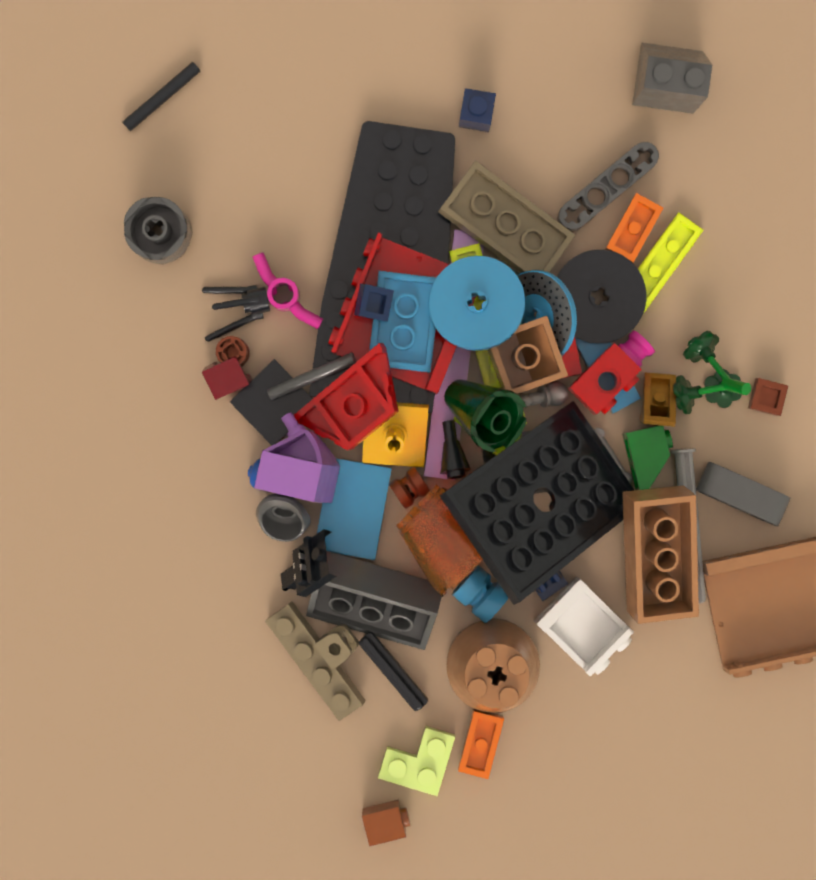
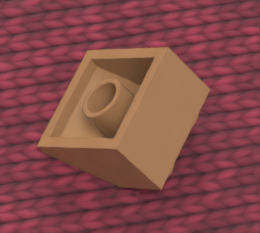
(528, 357)

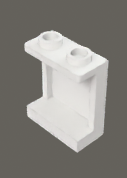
(584, 627)

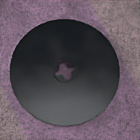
(621, 286)

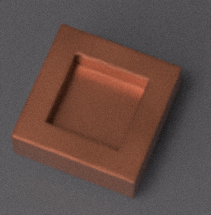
(768, 396)

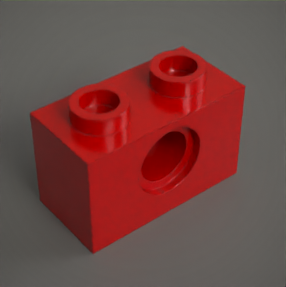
(611, 361)

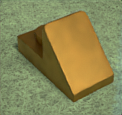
(658, 400)

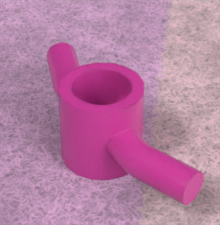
(274, 283)

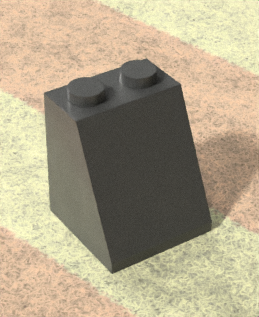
(671, 78)

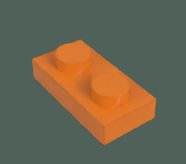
(634, 227)
(481, 744)

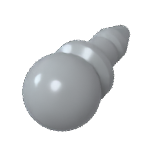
(553, 394)

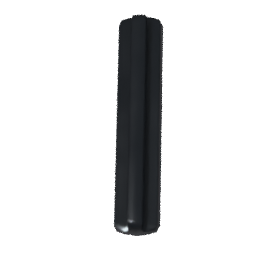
(393, 671)

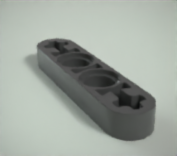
(607, 186)

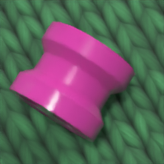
(637, 347)

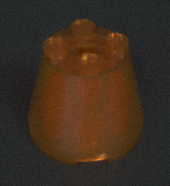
(438, 542)

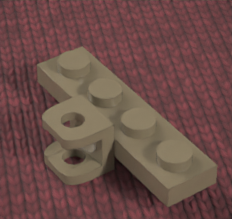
(320, 658)

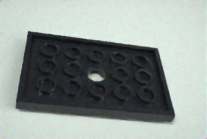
(499, 509)

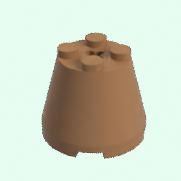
(483, 648)

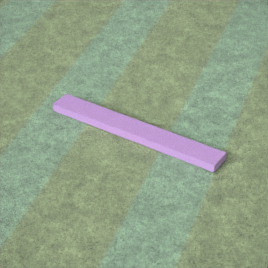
(457, 370)

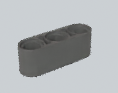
(743, 494)

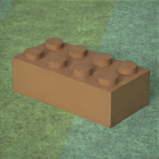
(661, 554)

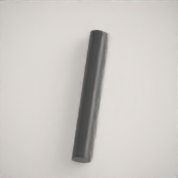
(311, 376)

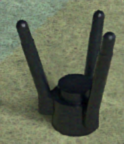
(253, 300)

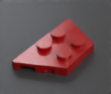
(354, 402)

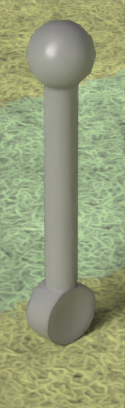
(600, 433)

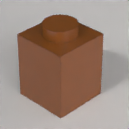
(385, 822)

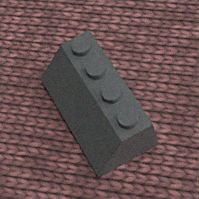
(376, 601)

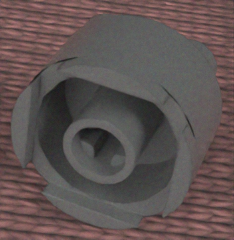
(140, 234)

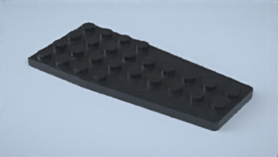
(394, 190)

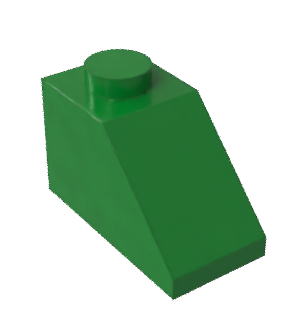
(647, 453)

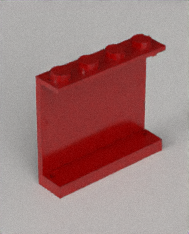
(356, 330)

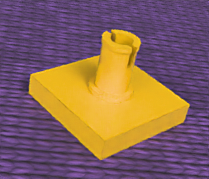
(400, 439)

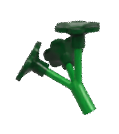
(718, 389)

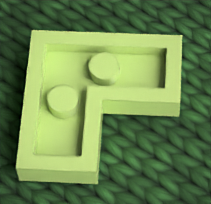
(419, 771)

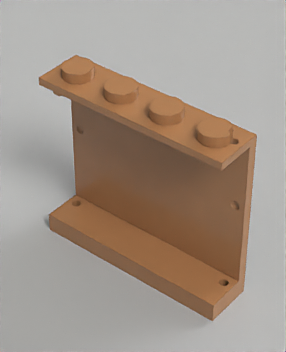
(764, 606)

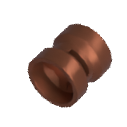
(238, 349)
(414, 482)

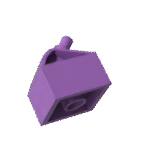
(298, 466)

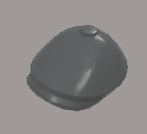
(282, 517)

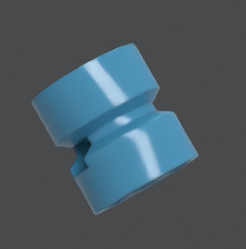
(481, 594)

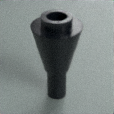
(453, 460)

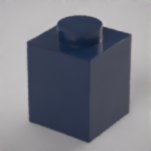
(477, 110)

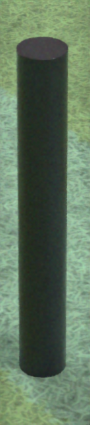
(161, 96)

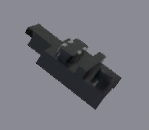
(309, 566)

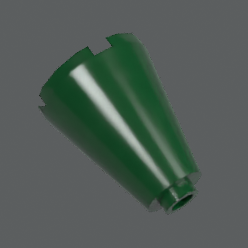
(487, 413)

